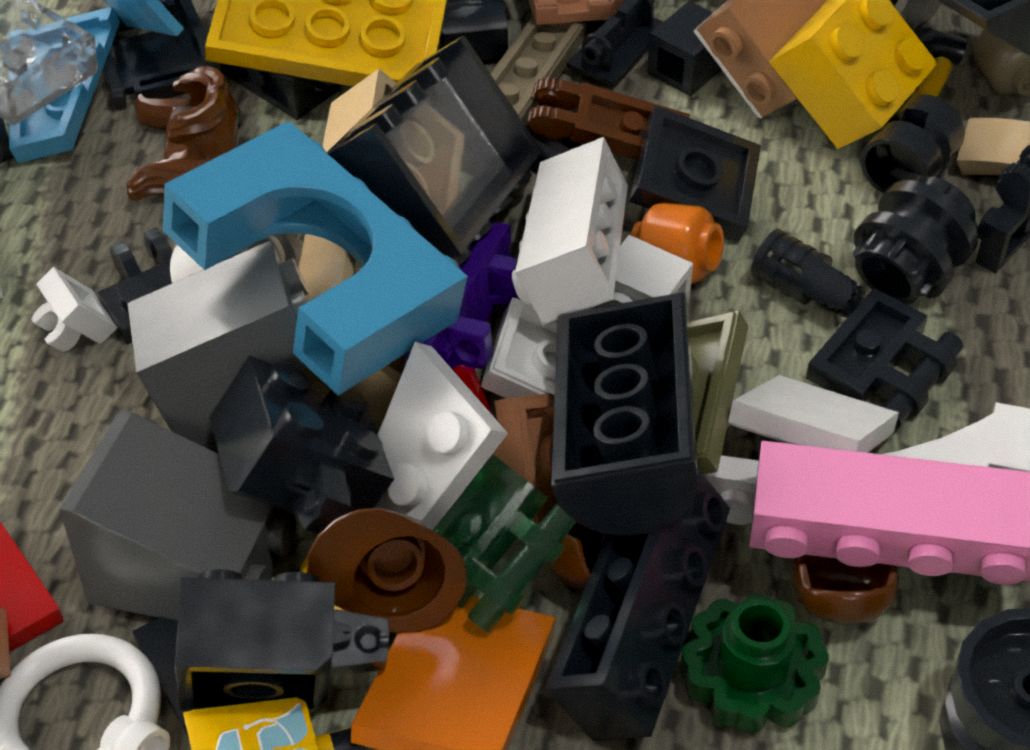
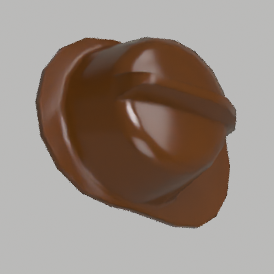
(389, 568)

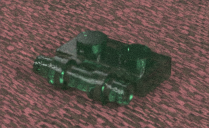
(484, 526)

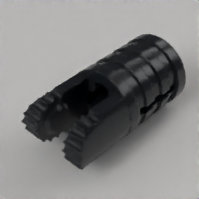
(818, 279)

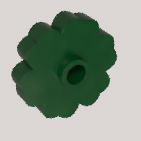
(754, 663)

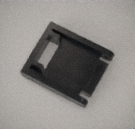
(155, 60)

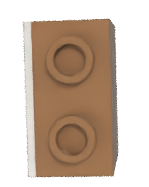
(746, 37)

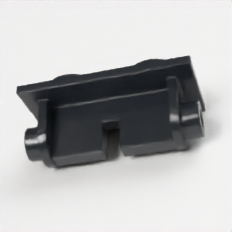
(616, 43)

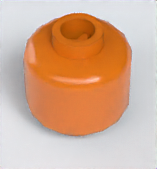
(685, 232)

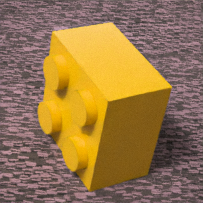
(853, 66)

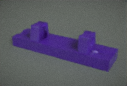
(487, 285)

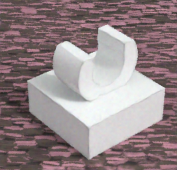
(71, 312)

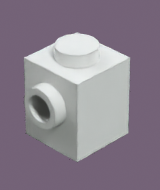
(648, 273)

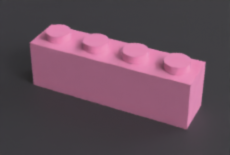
(892, 512)

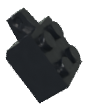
(299, 444)
(268, 640)

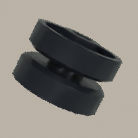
(990, 687)

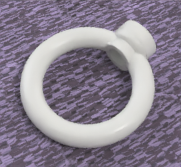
(126, 732)

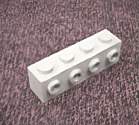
(572, 233)

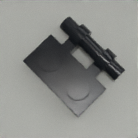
(871, 343)

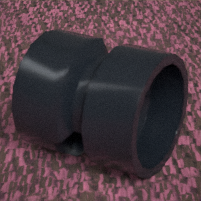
(913, 142)

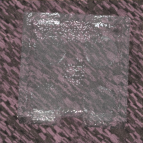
(38, 58)

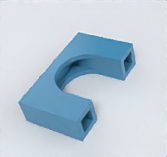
(293, 186)

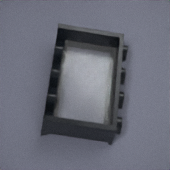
(442, 149)

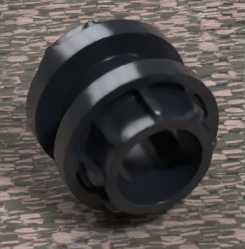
(916, 239)

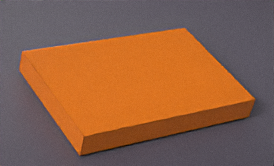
(455, 684)

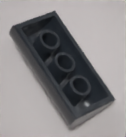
(625, 416)

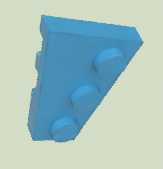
(58, 123)

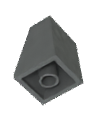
(204, 328)
(163, 512)

